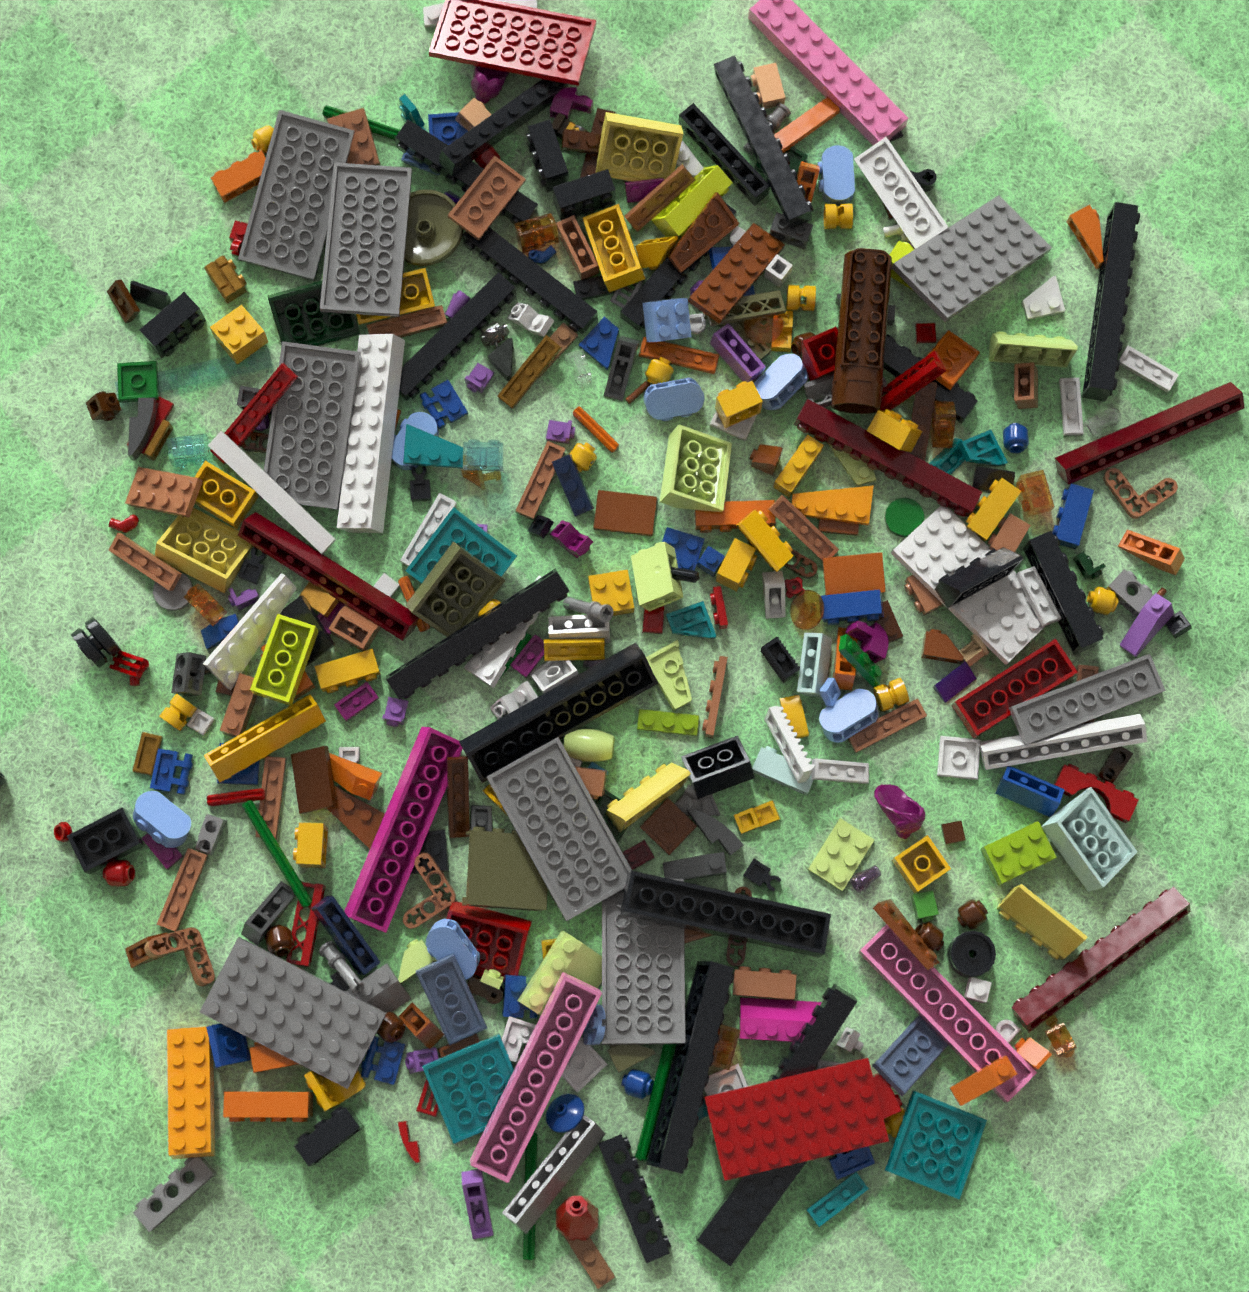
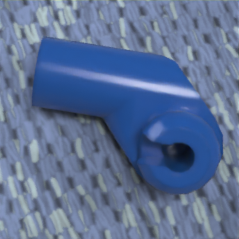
(542, 256)

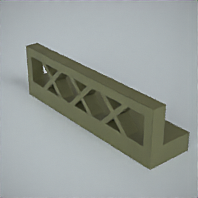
(750, 302)

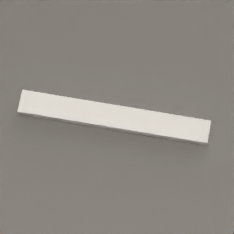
(272, 492)

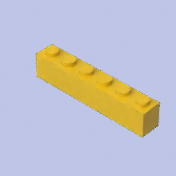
(265, 738)

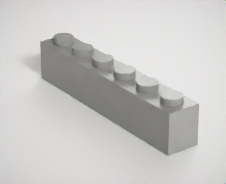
(553, 1174)

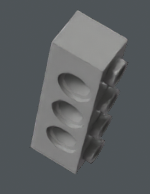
(145, 1211)

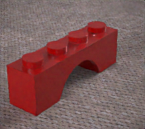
(1118, 803)

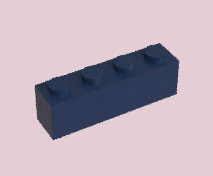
(345, 935)

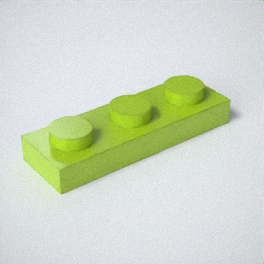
(668, 722)

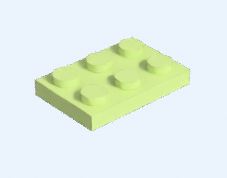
(841, 854)

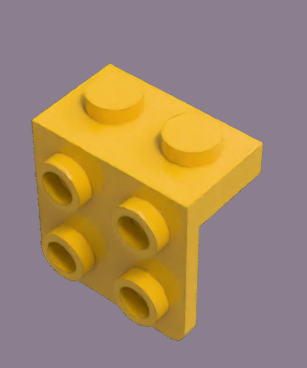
(330, 1093)

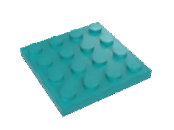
(469, 536)
(469, 1085)
(935, 1145)

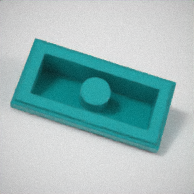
(949, 458)

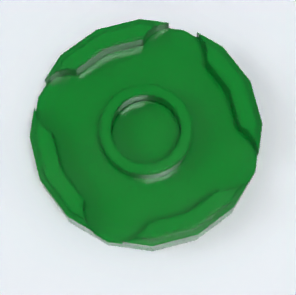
(903, 516)

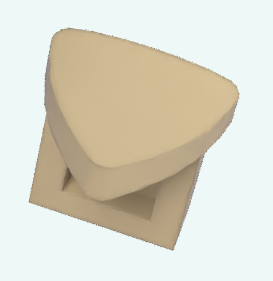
(974, 650)

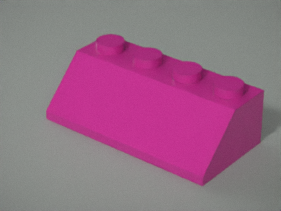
(773, 1018)

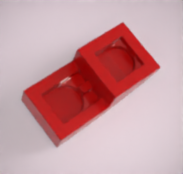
(411, 1147)

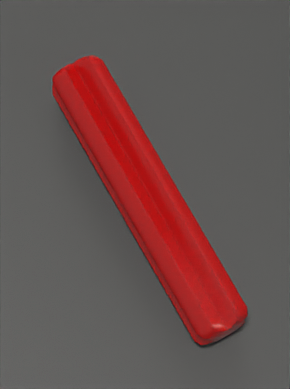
(236, 797)

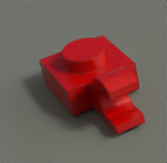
(237, 235)

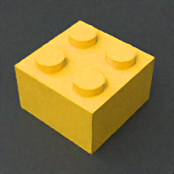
(239, 334)
(738, 404)
(894, 430)
(735, 565)
(614, 590)
(311, 845)
(921, 864)

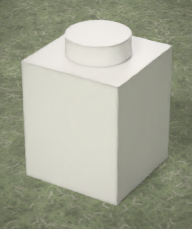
(778, 270)
(977, 990)

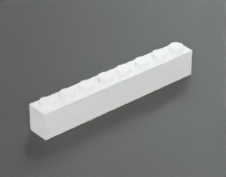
(1072, 741)

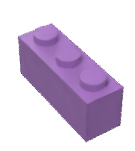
(737, 354)

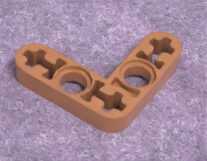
(1139, 500)
(435, 898)
(185, 944)

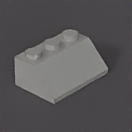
(382, 990)

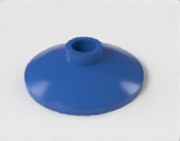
(569, 1118)

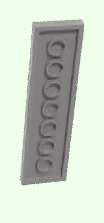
(1086, 699)

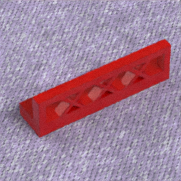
(926, 373)
(312, 927)

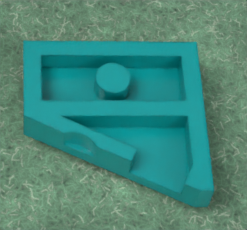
(410, 111)
(983, 450)
(691, 621)

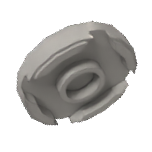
(173, 599)

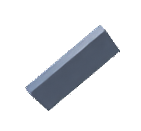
(451, 999)
(910, 1055)

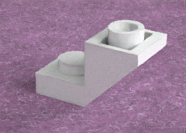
(530, 320)
(514, 700)

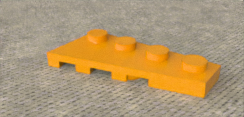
(841, 505)

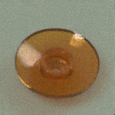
(763, 333)
(801, 607)

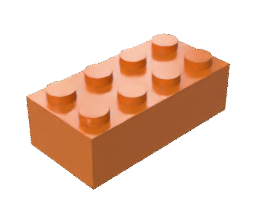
(268, 1104)

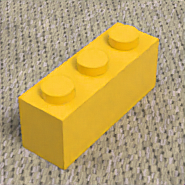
(798, 466)
(992, 508)
(347, 671)

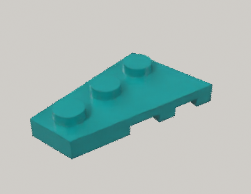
(429, 450)

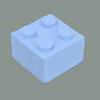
(667, 320)

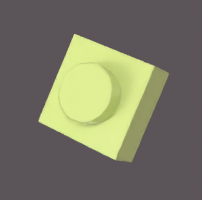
(492, 978)

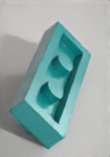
(837, 1199)

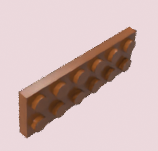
(736, 273)

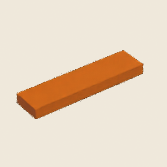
(807, 123)
(680, 355)

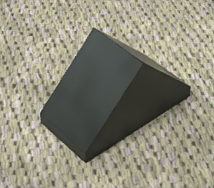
(502, 358)

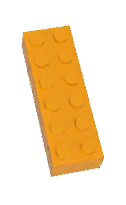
(190, 1093)

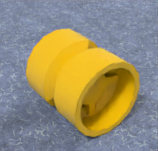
(838, 216)
(794, 295)
(892, 694)
(178, 712)

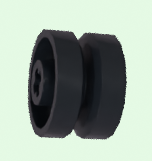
(95, 642)
(983, 955)

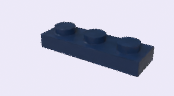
(572, 485)

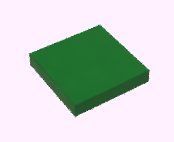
(137, 381)

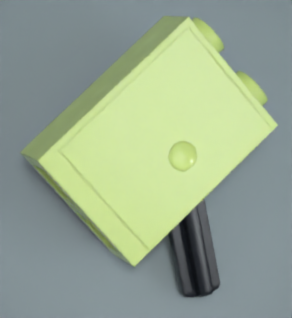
(658, 576)

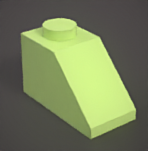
(413, 959)

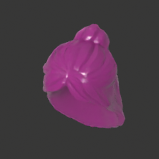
(487, 83)
(900, 809)

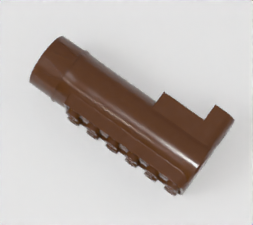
(862, 331)

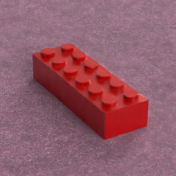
(1020, 682)

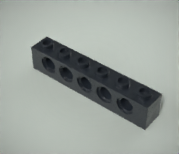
(724, 154)
(650, 1251)

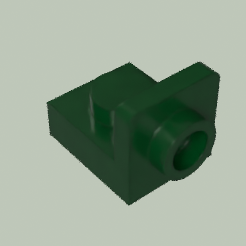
(1086, 567)

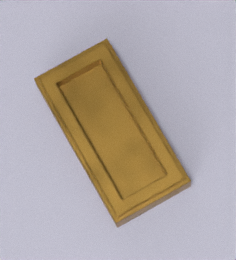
(158, 440)
(319, 599)
(147, 753)

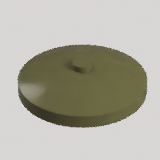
(429, 230)

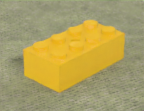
(613, 248)

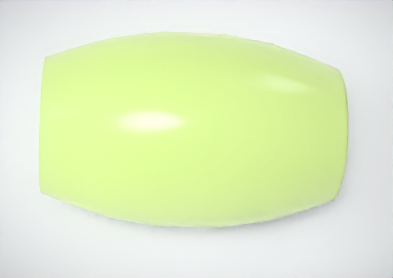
(589, 745)

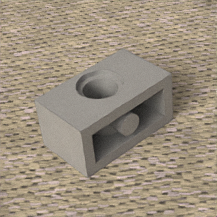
(1132, 603)

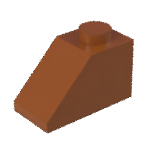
(766, 458)
(940, 647)
(136, 952)
(421, 1025)

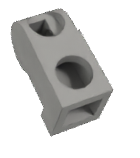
(210, 834)

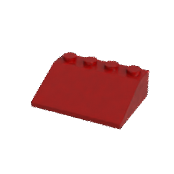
(495, 935)

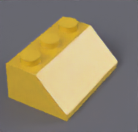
(765, 539)

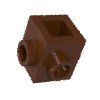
(103, 406)

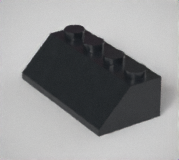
(977, 576)

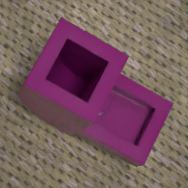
(568, 100)
(570, 539)
(873, 639)

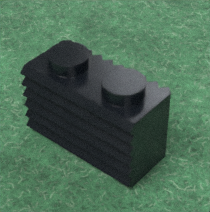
(780, 659)

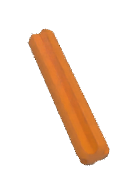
(595, 429)
(408, 591)

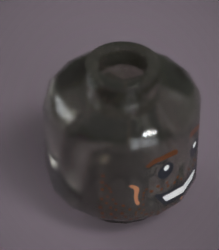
(494, 335)

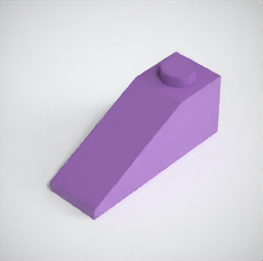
(1147, 624)
(477, 1203)

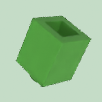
(924, 906)

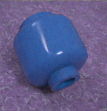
(1015, 438)
(637, 1084)

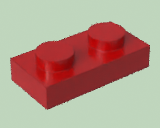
(716, 599)

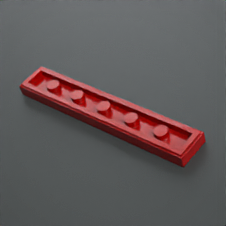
(260, 405)

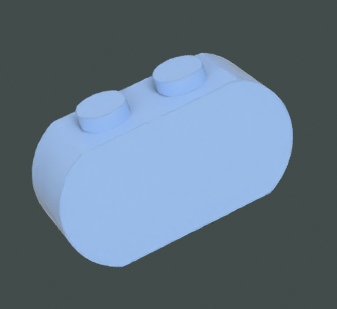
(837, 175)
(781, 381)
(673, 399)
(419, 420)
(849, 715)
(161, 819)
(448, 938)

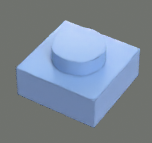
(830, 692)

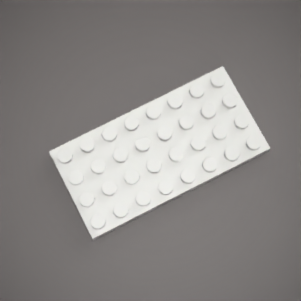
(995, 614)

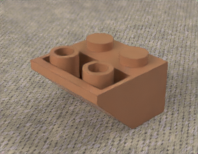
(354, 628)

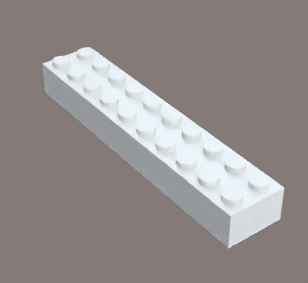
(371, 435)

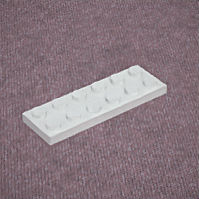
(901, 193)

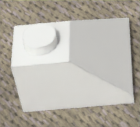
(553, 674)

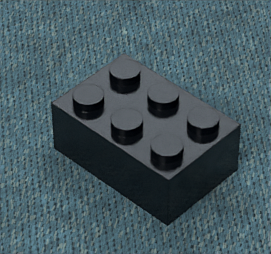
(546, 155)
(584, 195)
(173, 325)
(718, 767)
(105, 840)
(328, 1135)

